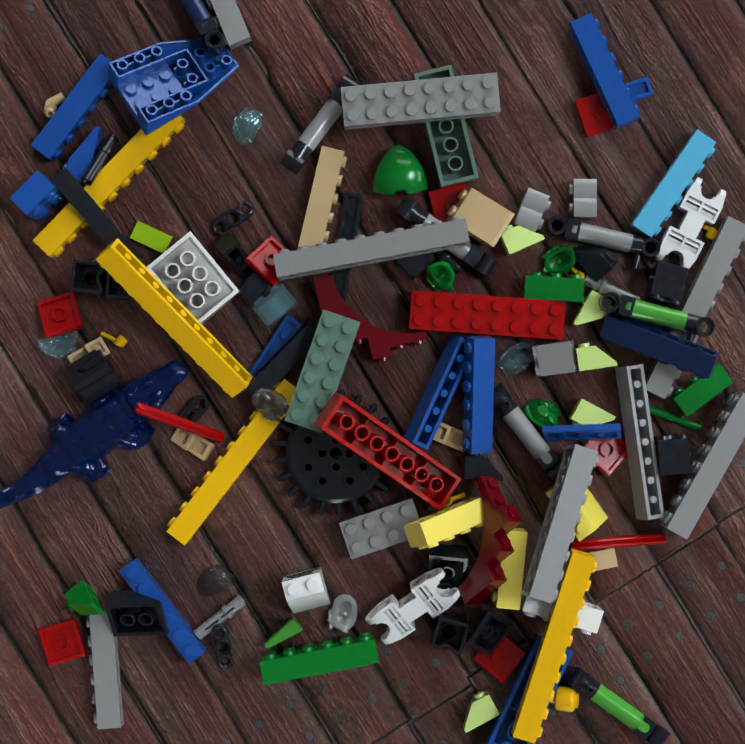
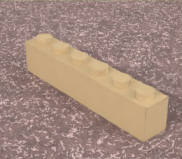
(322, 197)

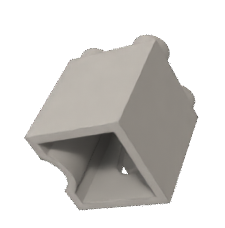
(554, 358)

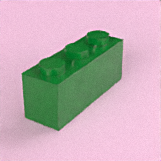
(555, 287)
(700, 391)

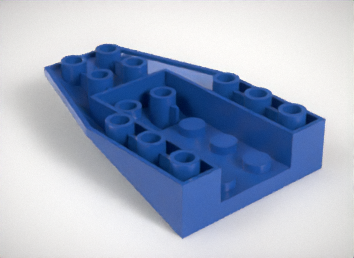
(168, 79)

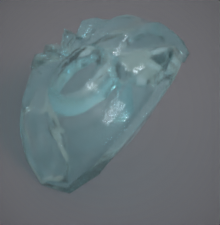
(247, 125)
(59, 345)
(515, 358)

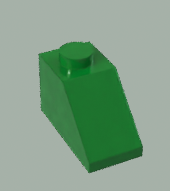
(83, 599)

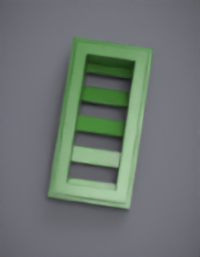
(286, 631)

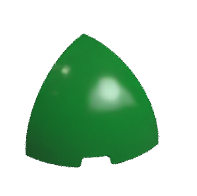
(399, 172)

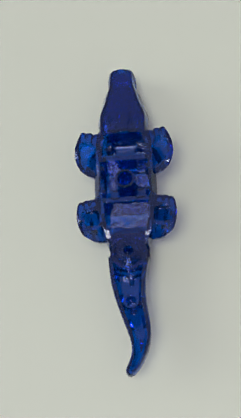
(85, 442)

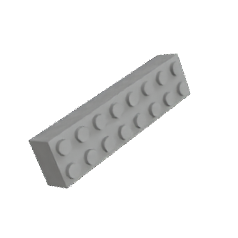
(420, 101)
(708, 468)
(559, 523)

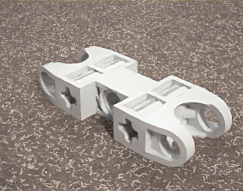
(697, 212)
(402, 613)

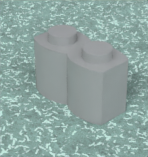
(583, 198)
(532, 209)

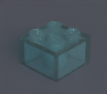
(275, 305)

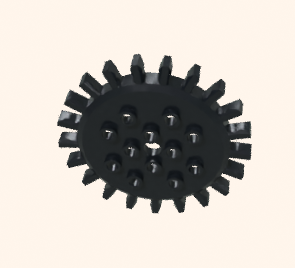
(336, 488)

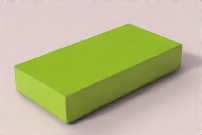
(151, 237)

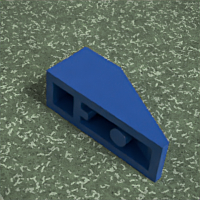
(84, 154)

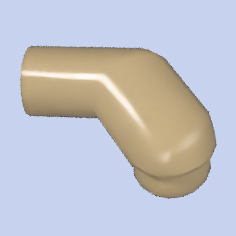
(51, 104)

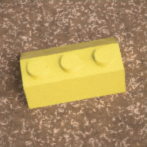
(591, 515)

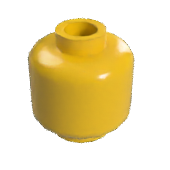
(565, 699)

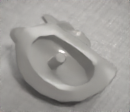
(343, 613)

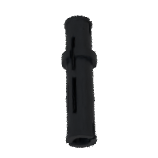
(103, 153)

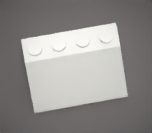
(193, 278)

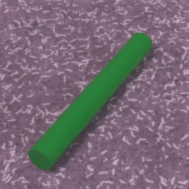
(674, 418)

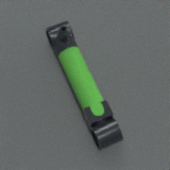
(657, 314)
(616, 706)

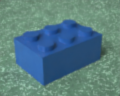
(37, 196)

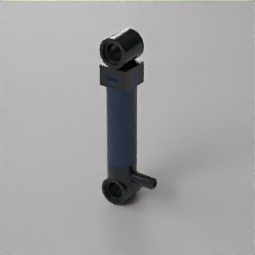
(205, 26)

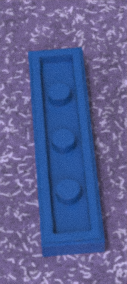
(280, 337)
(582, 432)

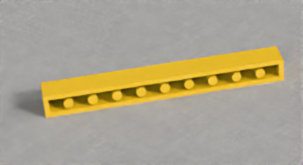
(110, 180)
(174, 318)
(226, 471)
(553, 646)

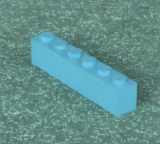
(673, 184)

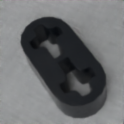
(193, 404)

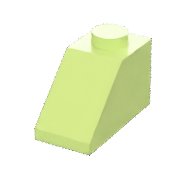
(519, 238)
(590, 309)
(591, 358)
(587, 413)
(479, 711)

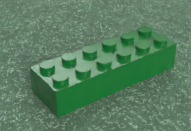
(319, 658)

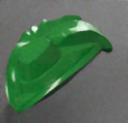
(559, 260)
(440, 275)
(542, 412)

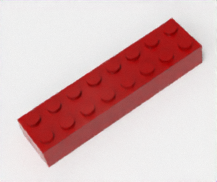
(487, 315)
(387, 451)

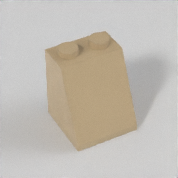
(483, 216)

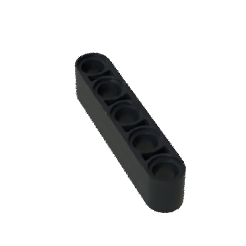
(283, 359)

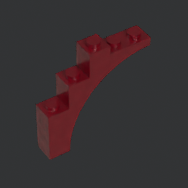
(379, 339)
(495, 547)

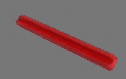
(179, 422)
(619, 541)

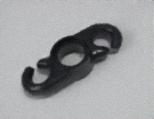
(241, 218)
(443, 256)
(220, 654)

